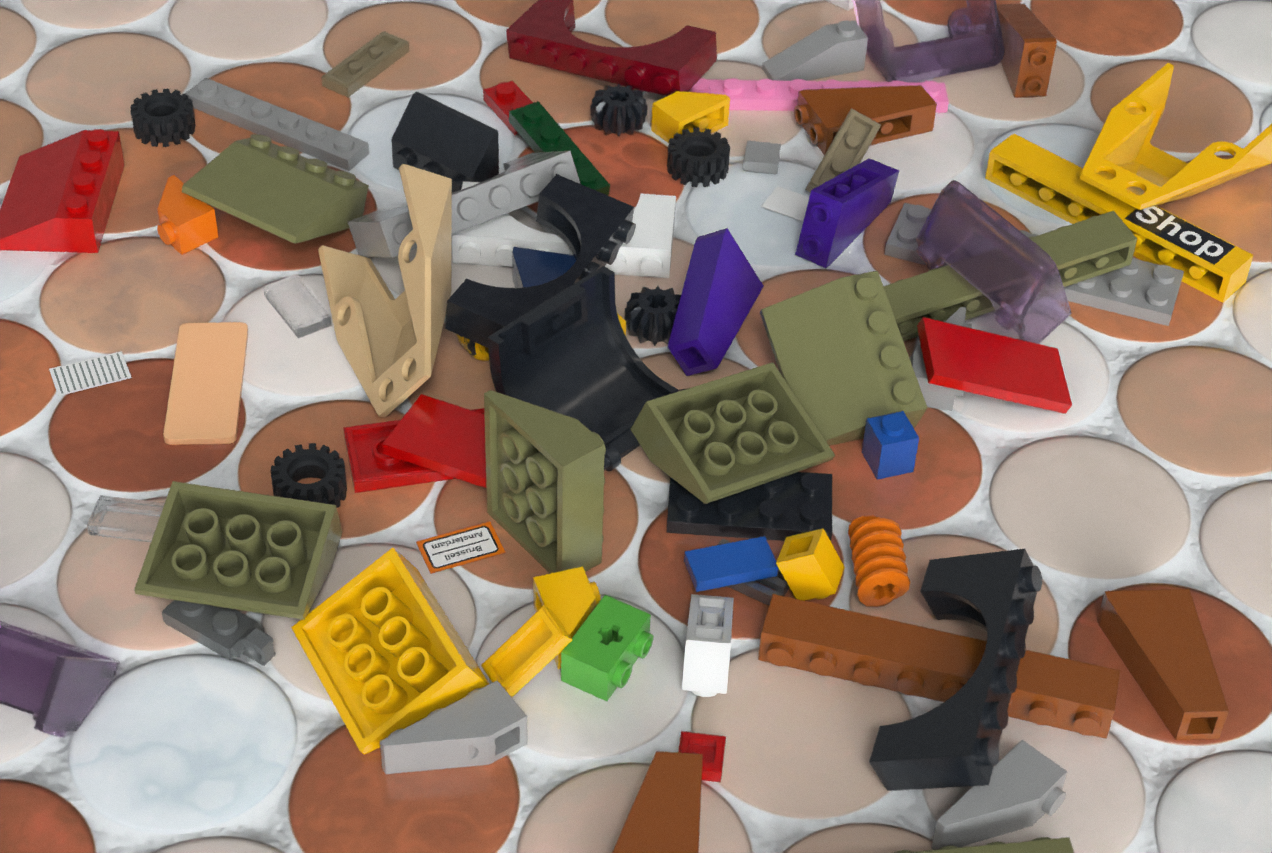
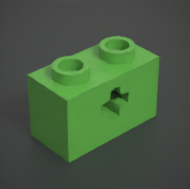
(606, 648)

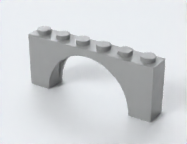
(518, 186)

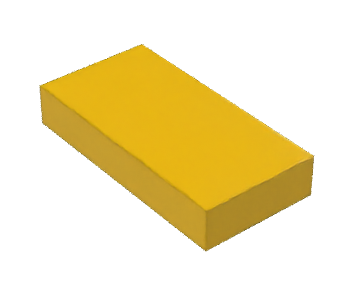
(527, 651)

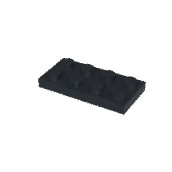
(771, 510)

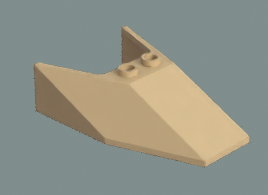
(388, 338)

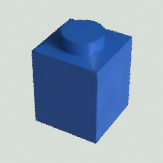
(890, 445)

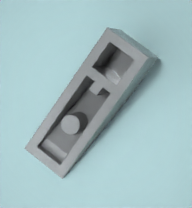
(824, 53)
(1018, 795)

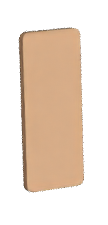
(206, 384)

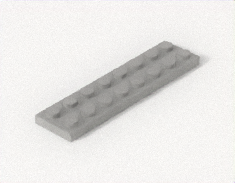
(1136, 290)

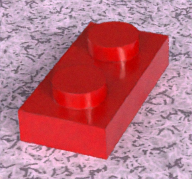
(504, 98)

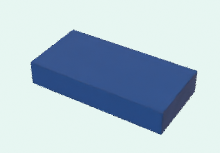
(730, 564)

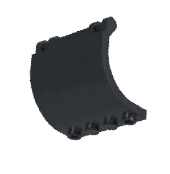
(578, 363)

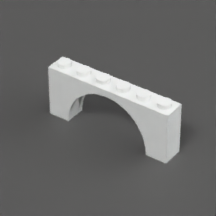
(645, 255)

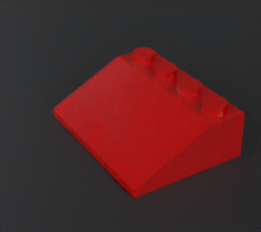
(63, 194)

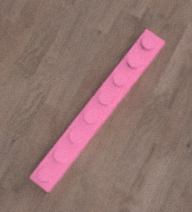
(783, 95)

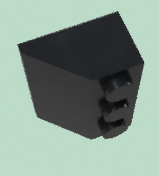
(445, 142)

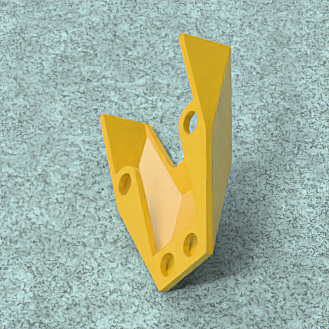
(1145, 176)

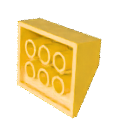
(386, 651)

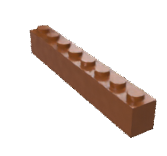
(932, 663)

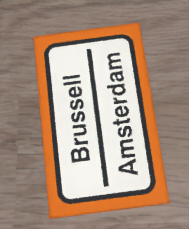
(460, 547)

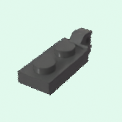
(221, 630)

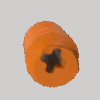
(878, 560)

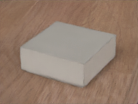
(762, 157)

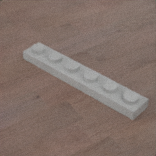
(278, 124)

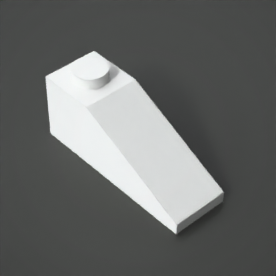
(708, 645)

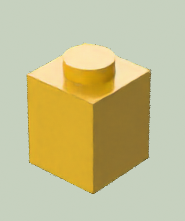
(810, 565)

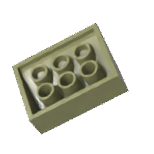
(279, 190)
(844, 356)
(730, 434)
(545, 482)
(240, 550)

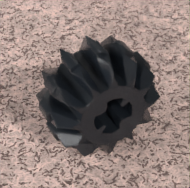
(618, 110)
(652, 314)

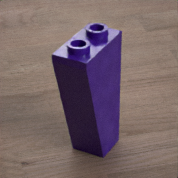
(844, 209)
(713, 302)

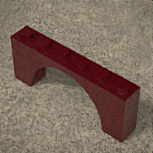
(663, 67)

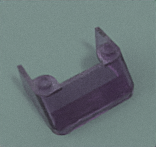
(972, 43)
(996, 261)
(51, 678)

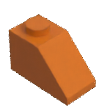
(184, 219)

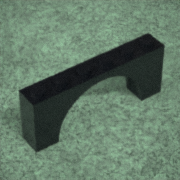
(591, 227)
(962, 736)

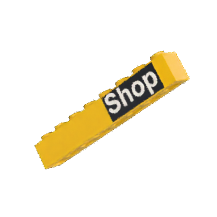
(1161, 236)

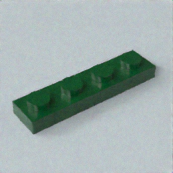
(546, 135)

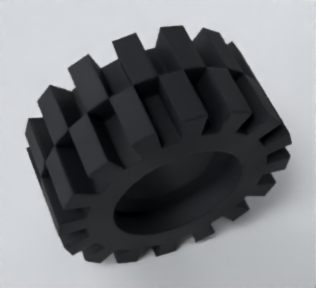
(163, 117)
(698, 157)
(310, 464)

